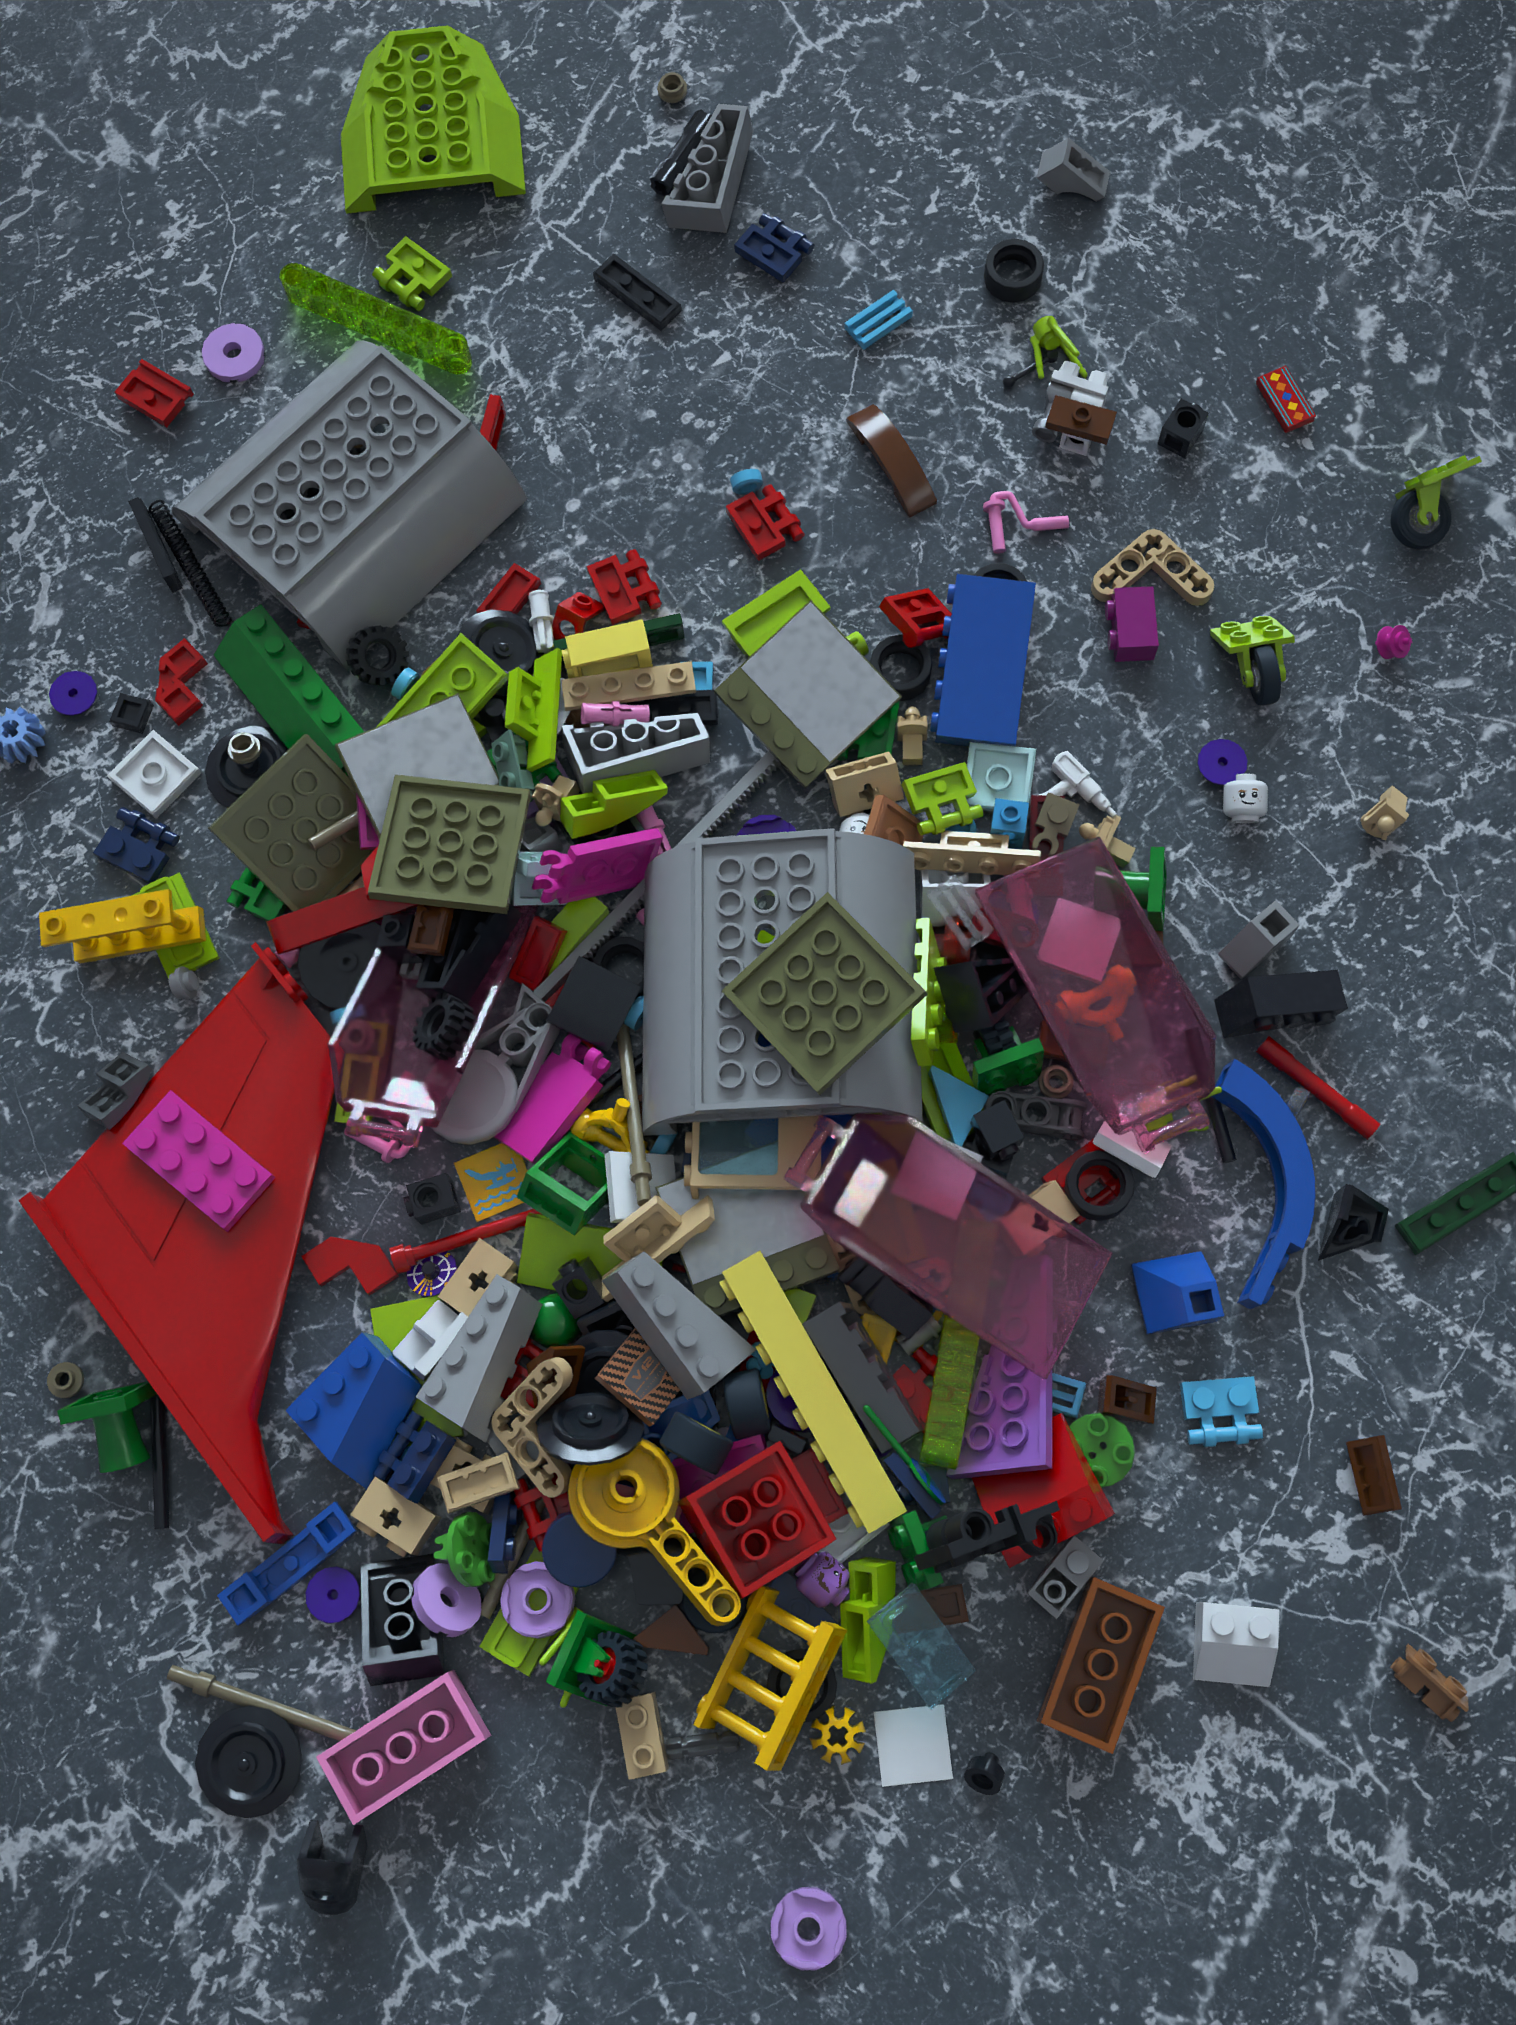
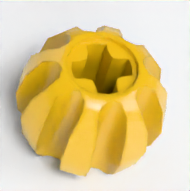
(836, 1746)

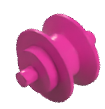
(1393, 642)

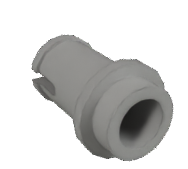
(925, 1333)

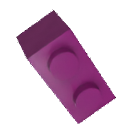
(1133, 624)

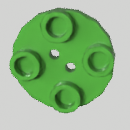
(1110, 1462)
(467, 1549)

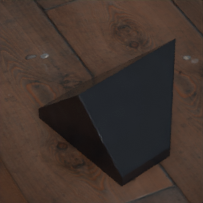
(1352, 1222)

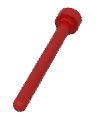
(406, 1256)

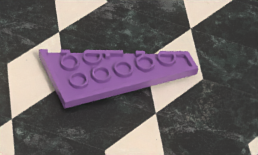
(1007, 1421)

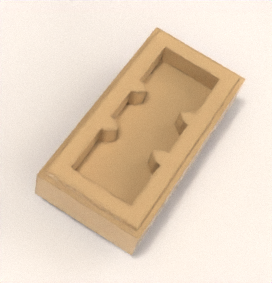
(478, 1483)

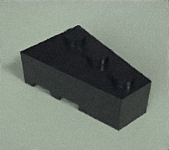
(469, 953)
(979, 992)
(1280, 1002)

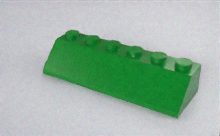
(283, 684)

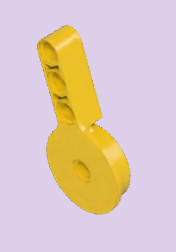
(646, 1520)

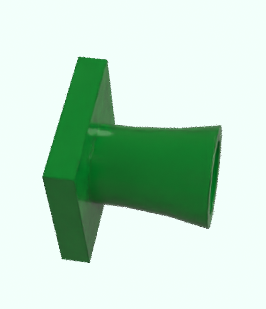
(1151, 887)
(114, 1424)

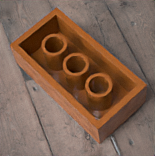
(1100, 1664)

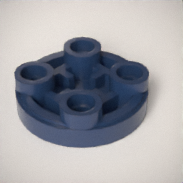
(573, 1555)

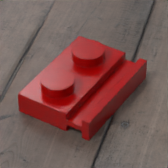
(154, 393)

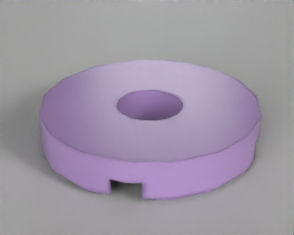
(226, 339)
(516, 1605)
(431, 1609)
(784, 1924)

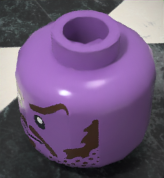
(822, 1580)

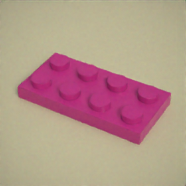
(199, 1160)

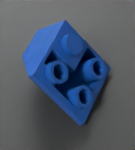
(1176, 1292)

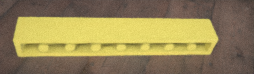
(813, 1391)

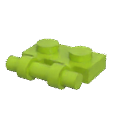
(418, 266)
(938, 789)

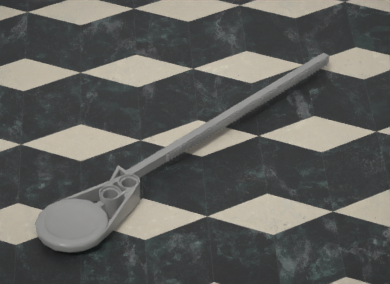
(489, 1088)

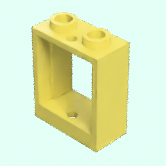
(607, 650)

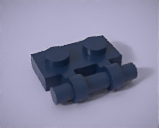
(770, 253)
(131, 854)
(420, 1462)

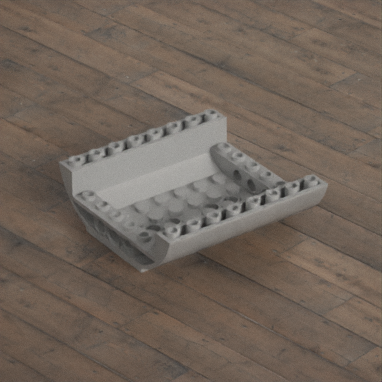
(382, 518)
(704, 932)

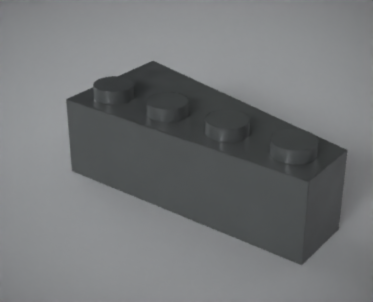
(862, 1374)

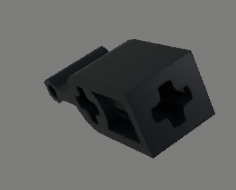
(887, 1297)

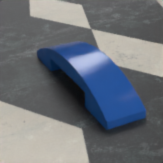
(288, 1564)

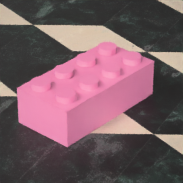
(403, 1746)

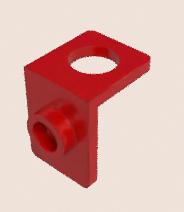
(576, 610)

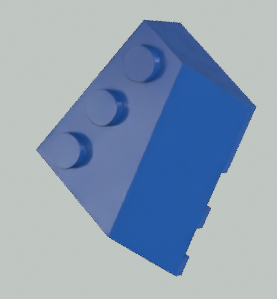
(357, 1406)

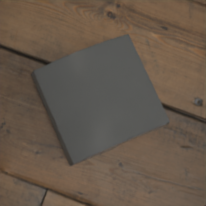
(123, 1083)

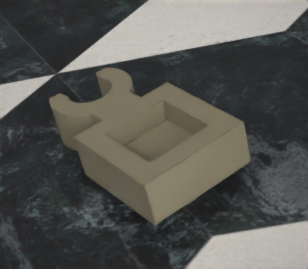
(1056, 819)

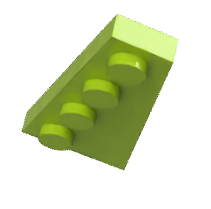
(927, 1012)

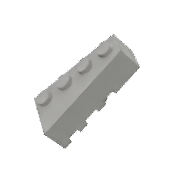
(710, 182)
(635, 747)
(676, 1325)
(482, 1357)

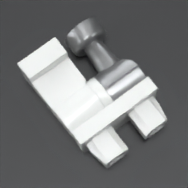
(1069, 385)

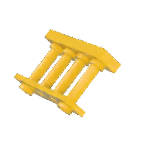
(122, 926)
(805, 1677)

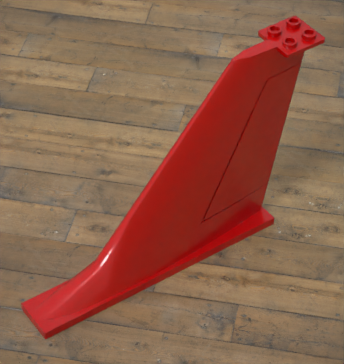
(169, 1281)

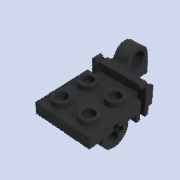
(975, 1534)

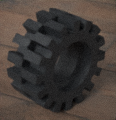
(391, 641)
(443, 1026)

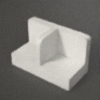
(429, 1339)

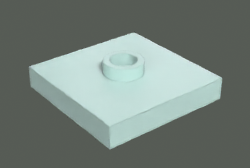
(1000, 773)

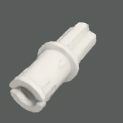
(541, 620)

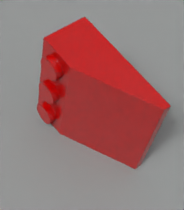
(1068, 1483)
(757, 1520)

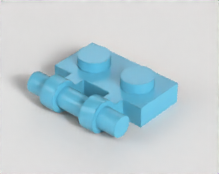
(1221, 1399)

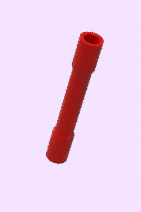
(1349, 1112)

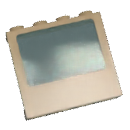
(747, 1153)

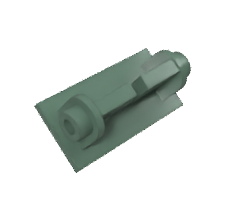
(509, 756)

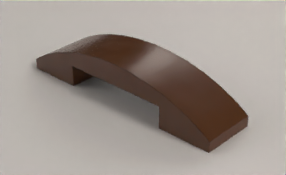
(894, 457)

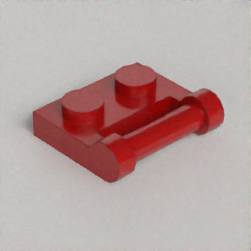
(915, 608)

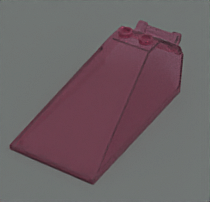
(1106, 990)
(374, 1054)
(951, 1233)

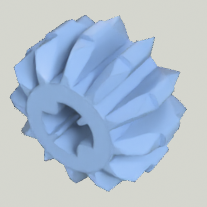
(20, 735)

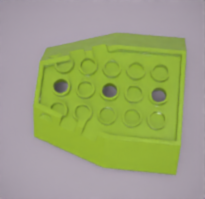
(467, 128)

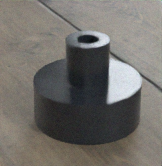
(985, 1774)

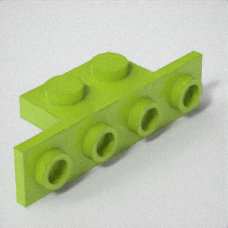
(534, 707)

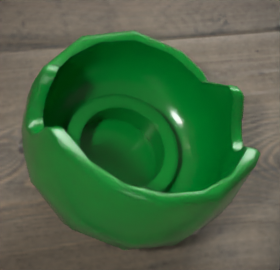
(554, 1323)

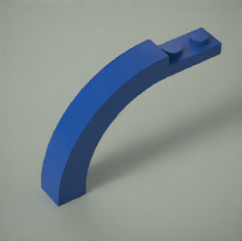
(1291, 1169)

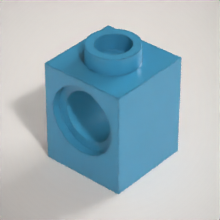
(1010, 819)

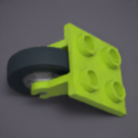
(1421, 513)
(1262, 665)

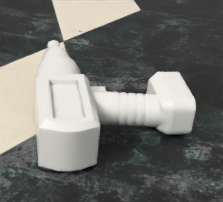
(1077, 780)

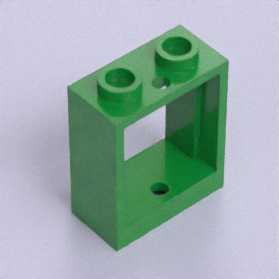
(555, 1199)

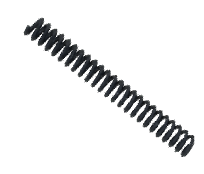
(196, 588)

